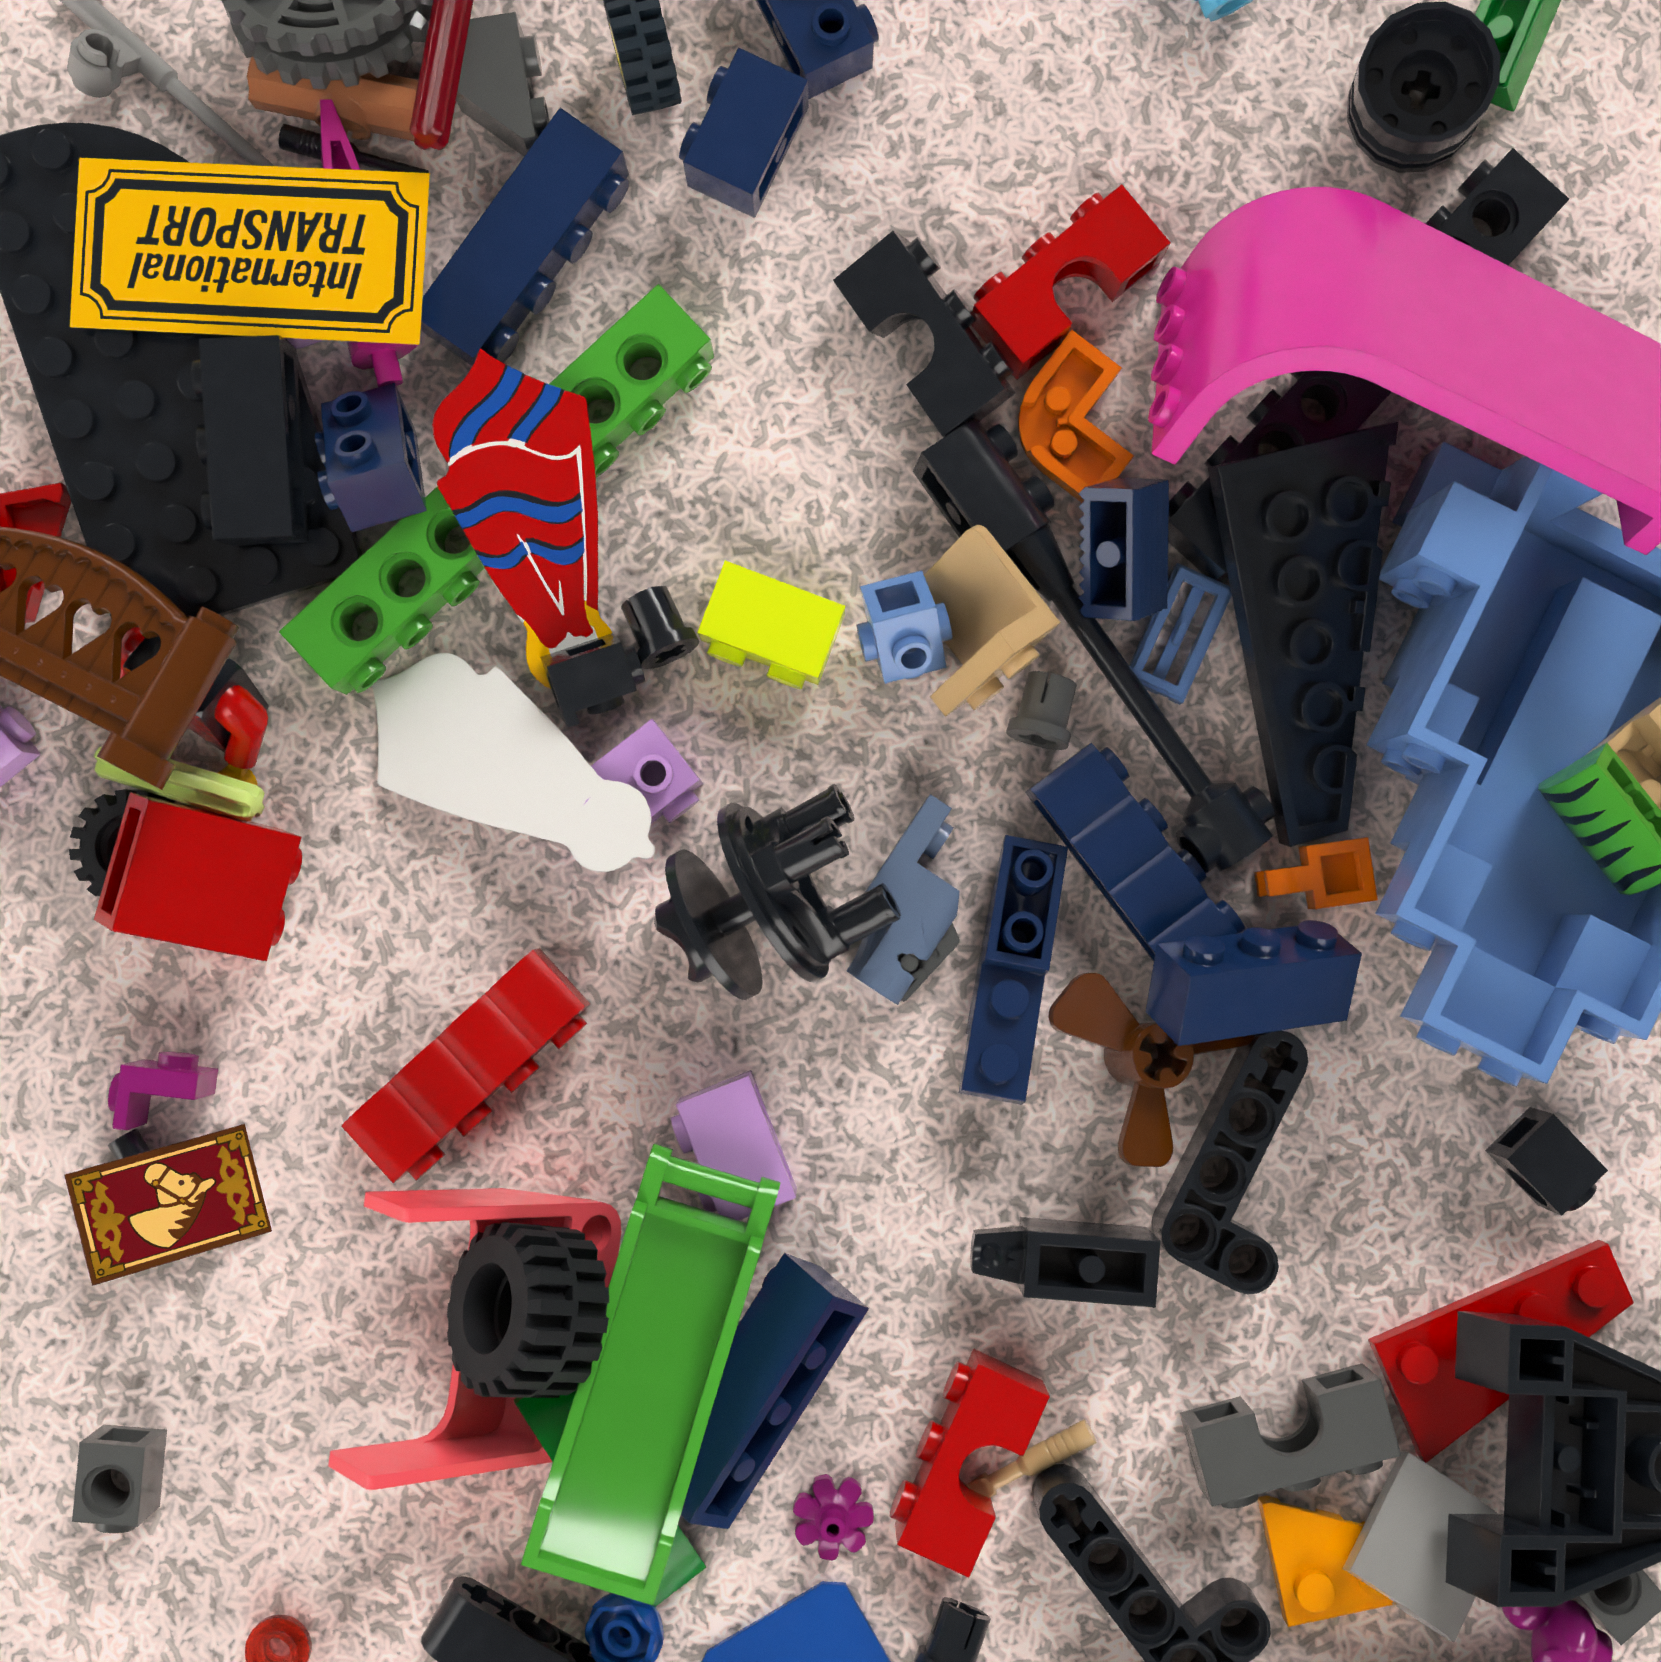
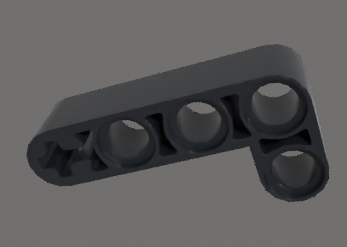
(1243, 1151)
(1131, 1575)
(487, 1627)

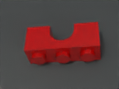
(1107, 243)
(986, 1408)

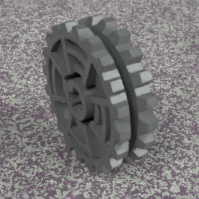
(328, 36)

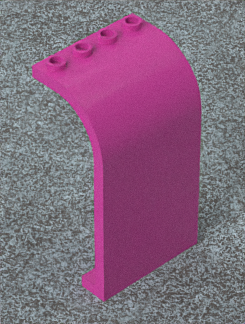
(1388, 299)

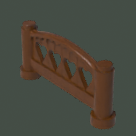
(145, 707)

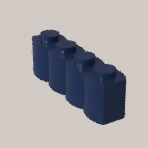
(1126, 853)

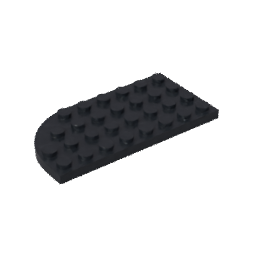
(127, 403)

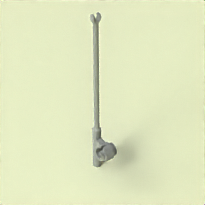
(112, 51)

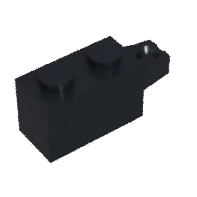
(1071, 1260)

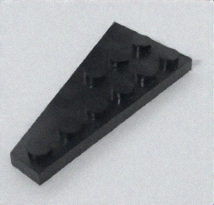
(1304, 598)

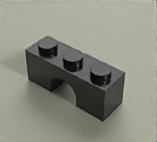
(897, 286)

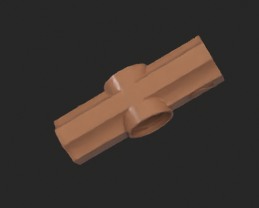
(373, 106)

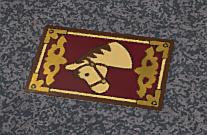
(167, 1204)

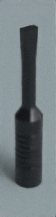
(309, 144)

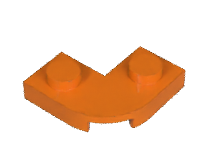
(1054, 420)

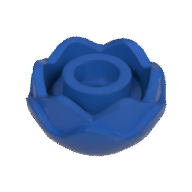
(609, 1640)

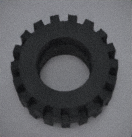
(527, 1311)

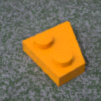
(1308, 1561)

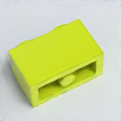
(770, 625)

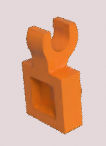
(1328, 875)

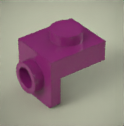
(171, 1076)

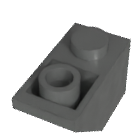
(498, 83)

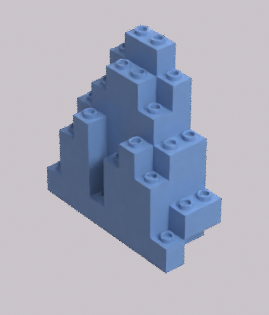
(1516, 665)

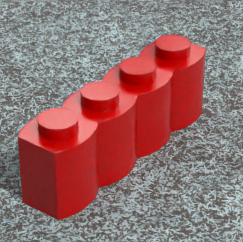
(466, 1065)

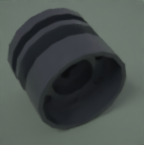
(1430, 51)

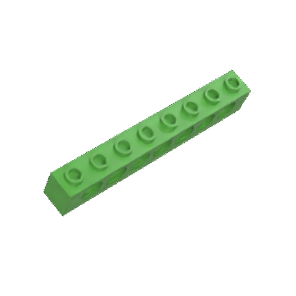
(324, 627)

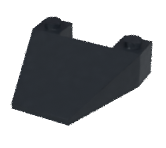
(1577, 1464)

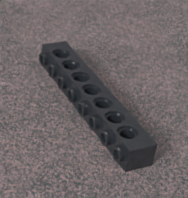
(1516, 207)

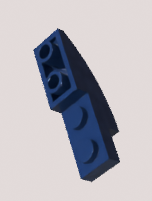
(1012, 969)

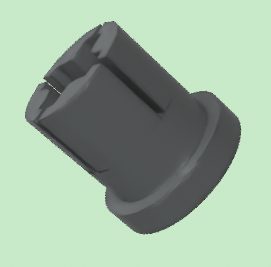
(1044, 711)

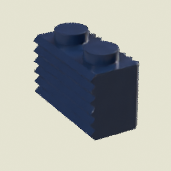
(1124, 548)

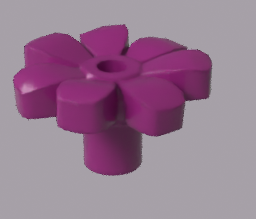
(832, 1516)

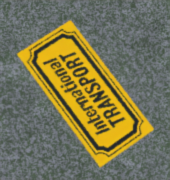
(250, 250)

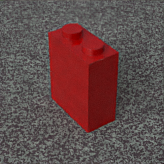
(198, 878)

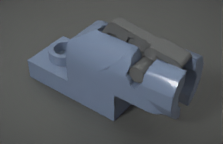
(909, 950)

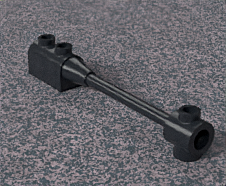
(977, 485)

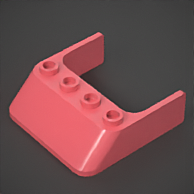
(475, 1430)

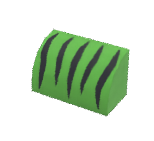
(1610, 818)

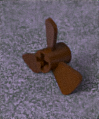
(1097, 1015)

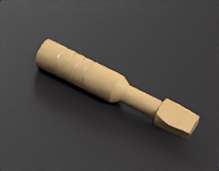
(1037, 1458)

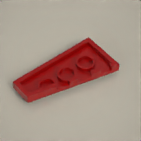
(1419, 1356)

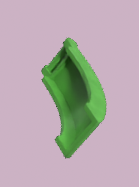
(650, 1394)

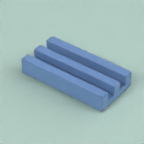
(1200, 583)

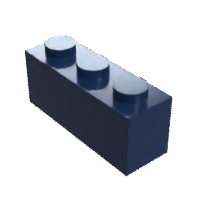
(1252, 982)

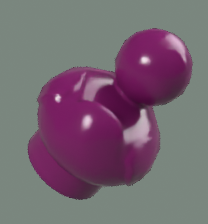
(1562, 1633)

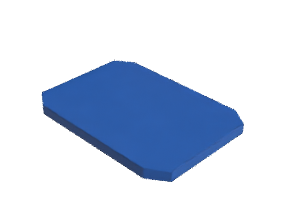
(812, 1627)

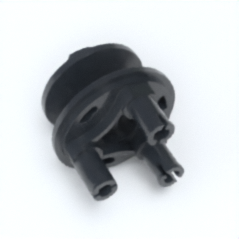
(773, 872)

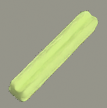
(196, 788)

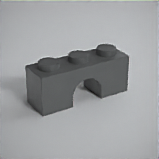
(1343, 1431)

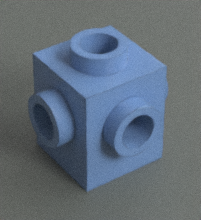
(903, 627)

